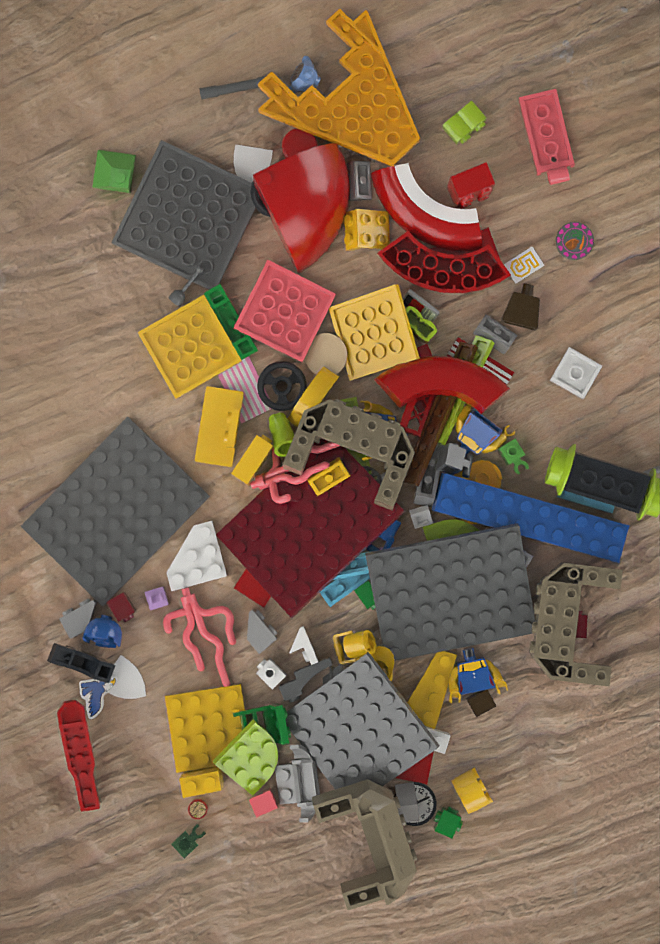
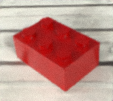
(471, 186)

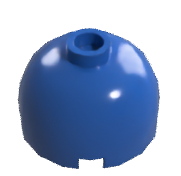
(103, 632)

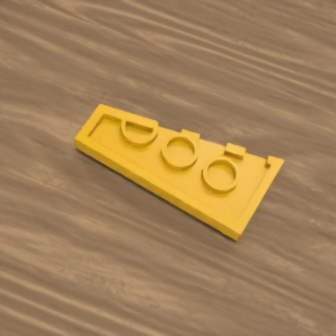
(431, 689)

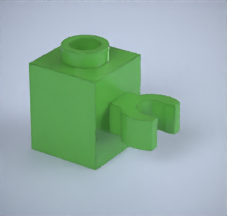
(511, 453)

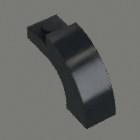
(82, 662)

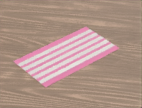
(245, 379)

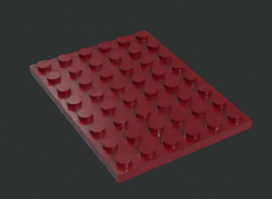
(312, 538)

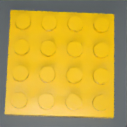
(374, 332)
(189, 346)
(203, 724)

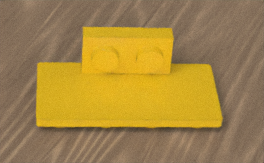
(219, 426)

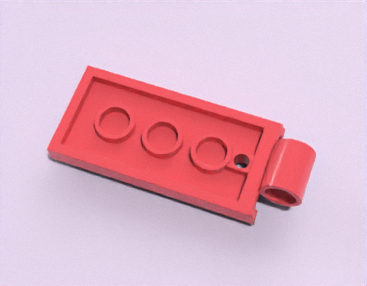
(547, 135)

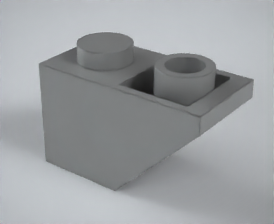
(76, 620)
(258, 633)

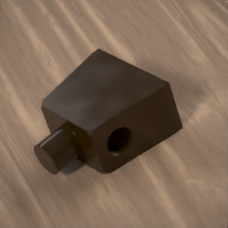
(522, 309)

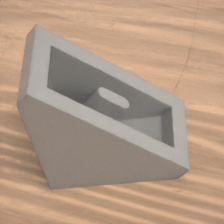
(408, 801)

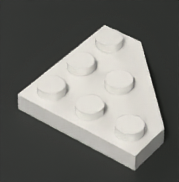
(197, 559)

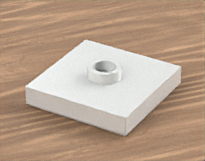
(576, 373)

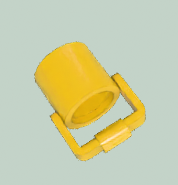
(354, 645)

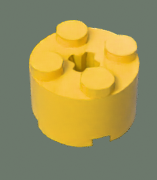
(471, 791)

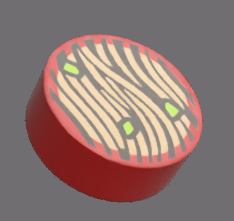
(197, 809)

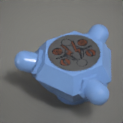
(304, 76)

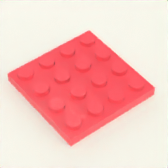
(284, 311)

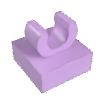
(156, 598)

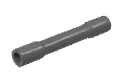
(215, 91)

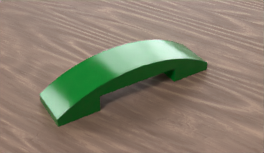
(228, 317)

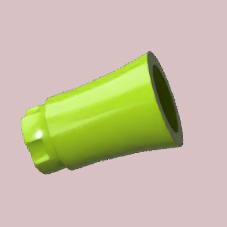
(281, 433)

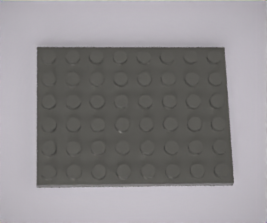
(115, 511)
(451, 592)

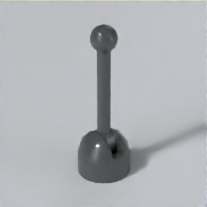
(178, 296)

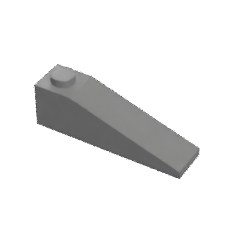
(426, 491)

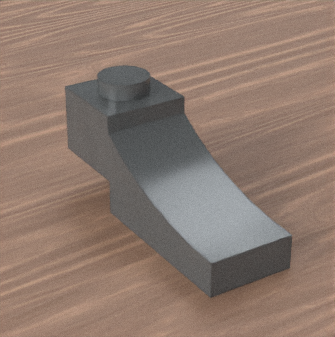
(293, 688)

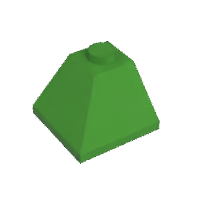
(114, 171)

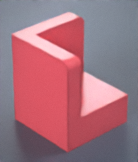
(263, 803)

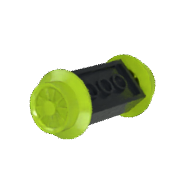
(604, 481)

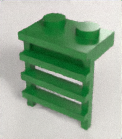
(274, 721)

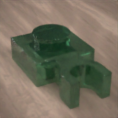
(186, 842)

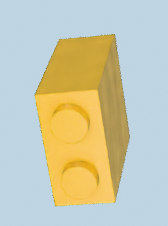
(253, 459)
(201, 781)

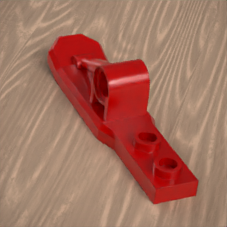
(79, 752)

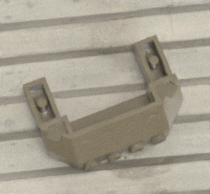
(357, 432)
(558, 618)
(385, 837)

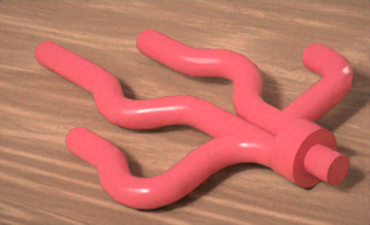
(277, 474)
(195, 612)

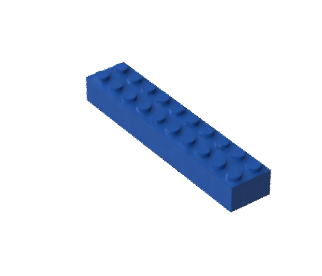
(535, 517)

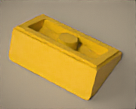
(328, 477)

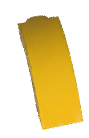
(313, 394)

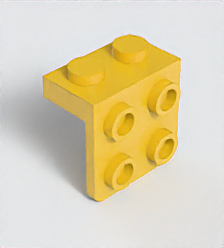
(366, 229)

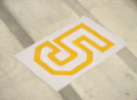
(524, 264)

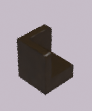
(481, 702)

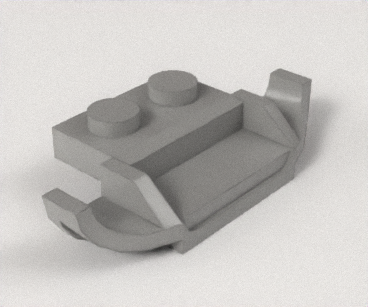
(298, 782)

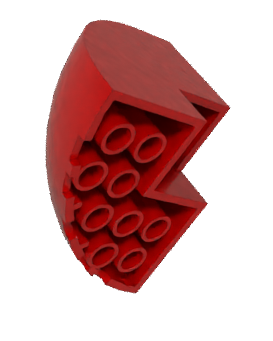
(306, 201)

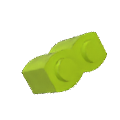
(464, 123)
(422, 328)

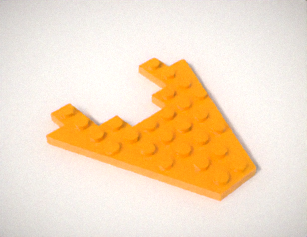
(363, 111)

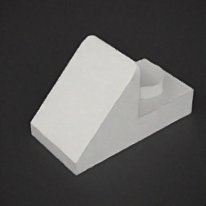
(302, 641)

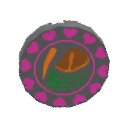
(574, 241)

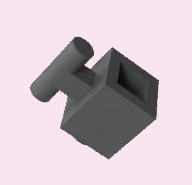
(452, 460)

